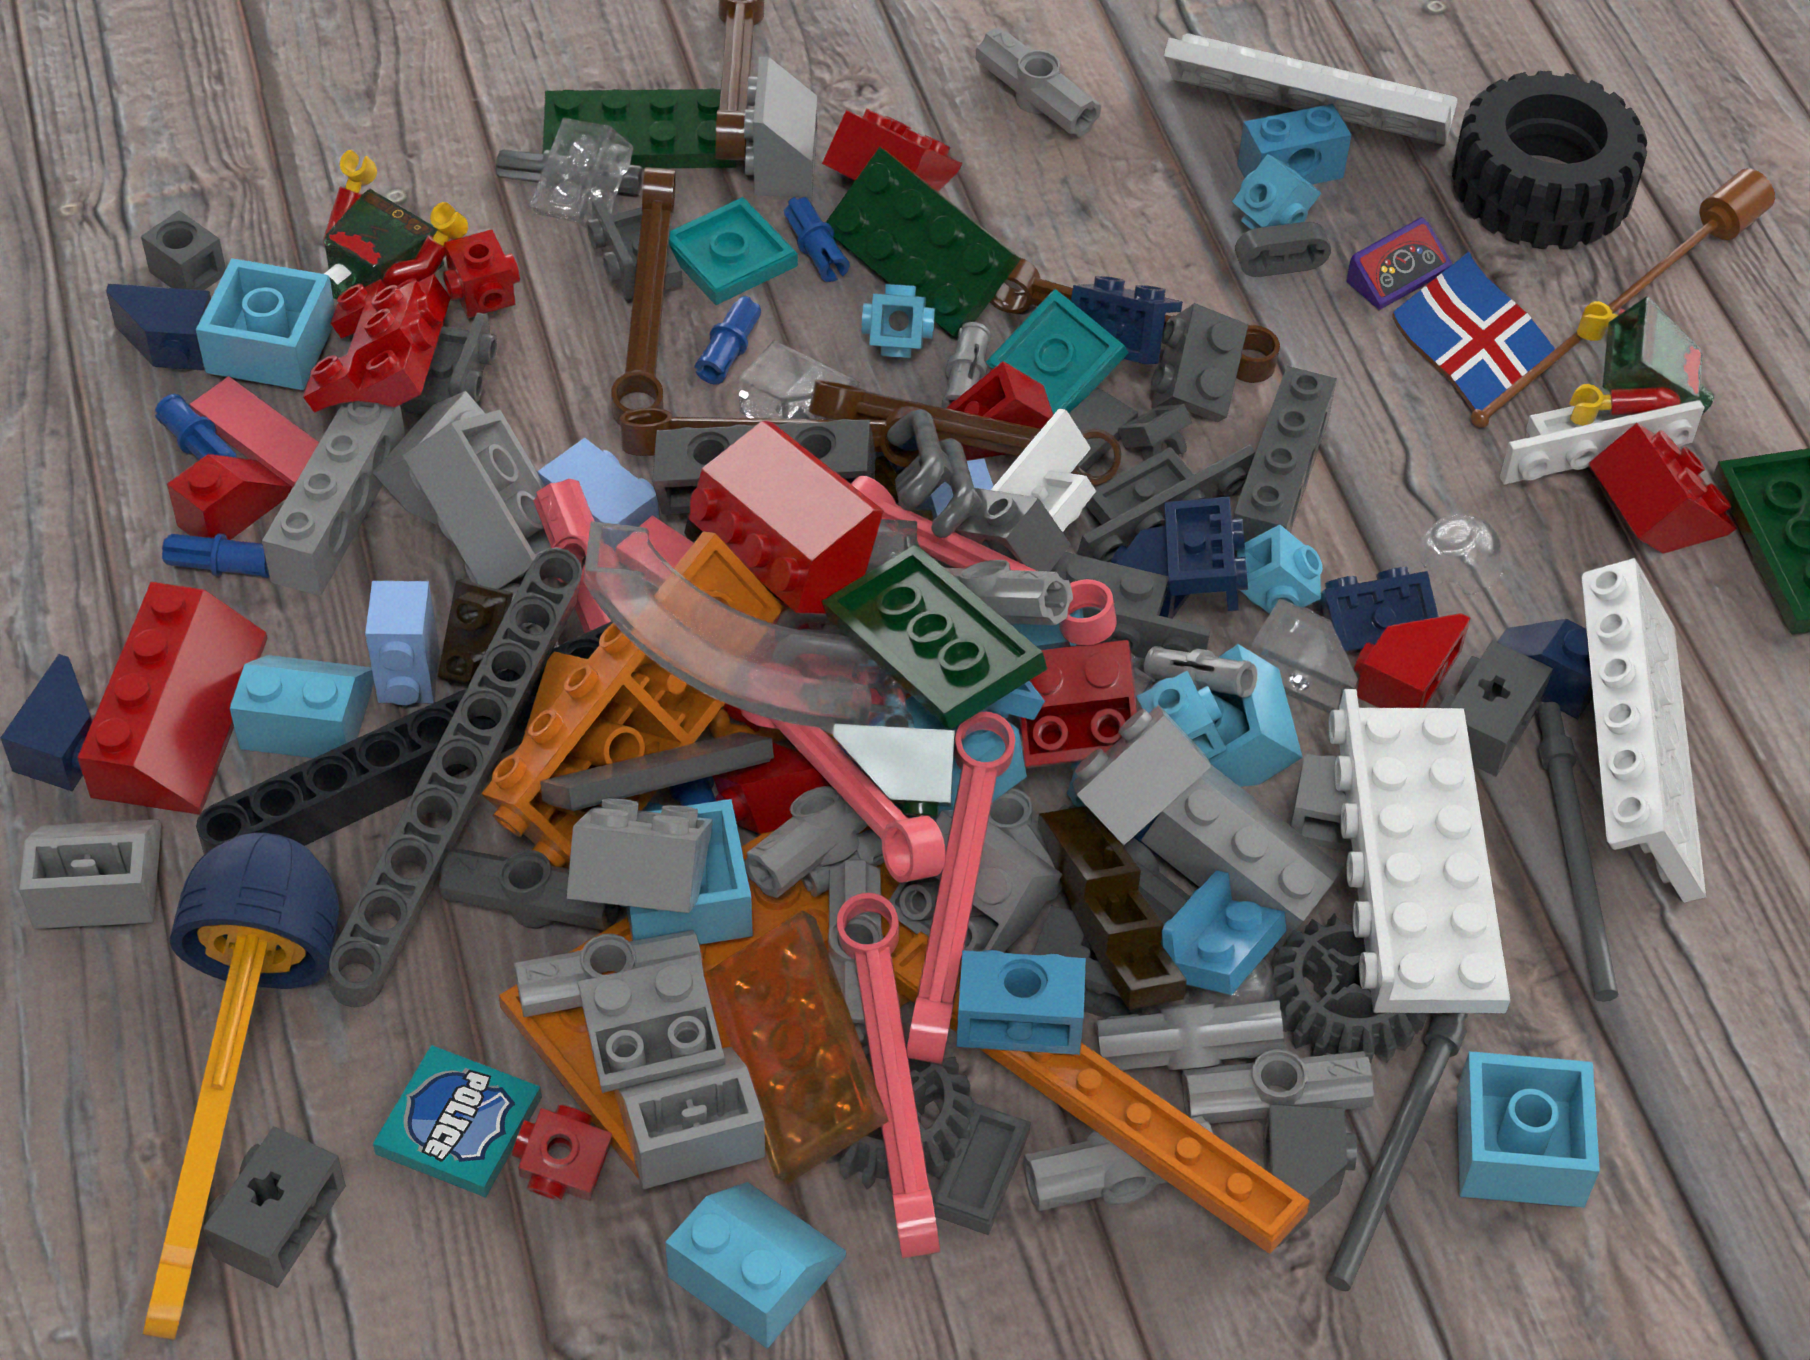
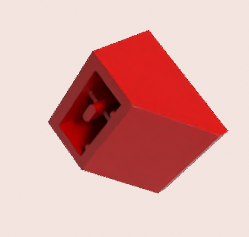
(861, 136)
(1662, 490)
(1086, 703)

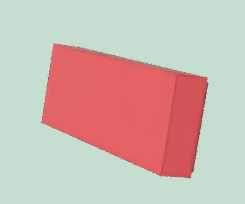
(256, 429)

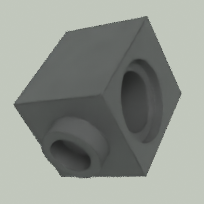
(183, 253)

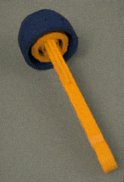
(255, 918)

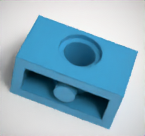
(1307, 140)
(1041, 1021)

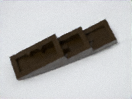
(1112, 912)

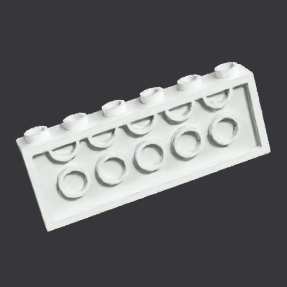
(1310, 85)
(1642, 725)
(1418, 860)

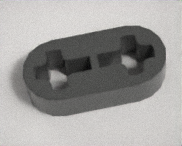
(1282, 249)

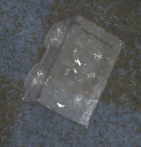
(581, 167)

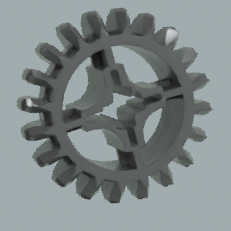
(1344, 1015)
(939, 1141)

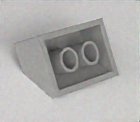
(482, 496)
(1230, 831)

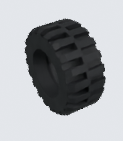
(1540, 198)

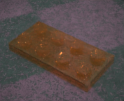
(798, 1045)

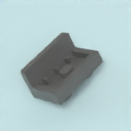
(619, 241)
(1199, 362)
(457, 365)

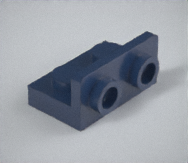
(1127, 314)
(1202, 548)
(1366, 608)

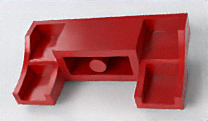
(390, 345)

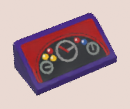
(1398, 264)

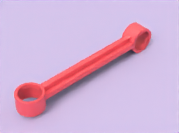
(964, 552)
(909, 846)
(956, 889)
(892, 1076)

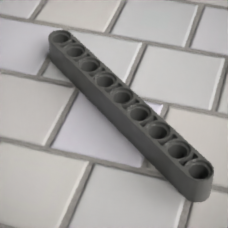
(449, 795)

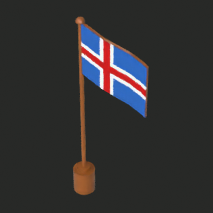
(1496, 348)

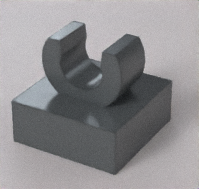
(1156, 427)

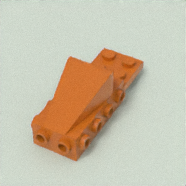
(613, 709)

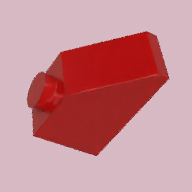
(1004, 396)
(224, 495)
(1410, 661)
(767, 790)

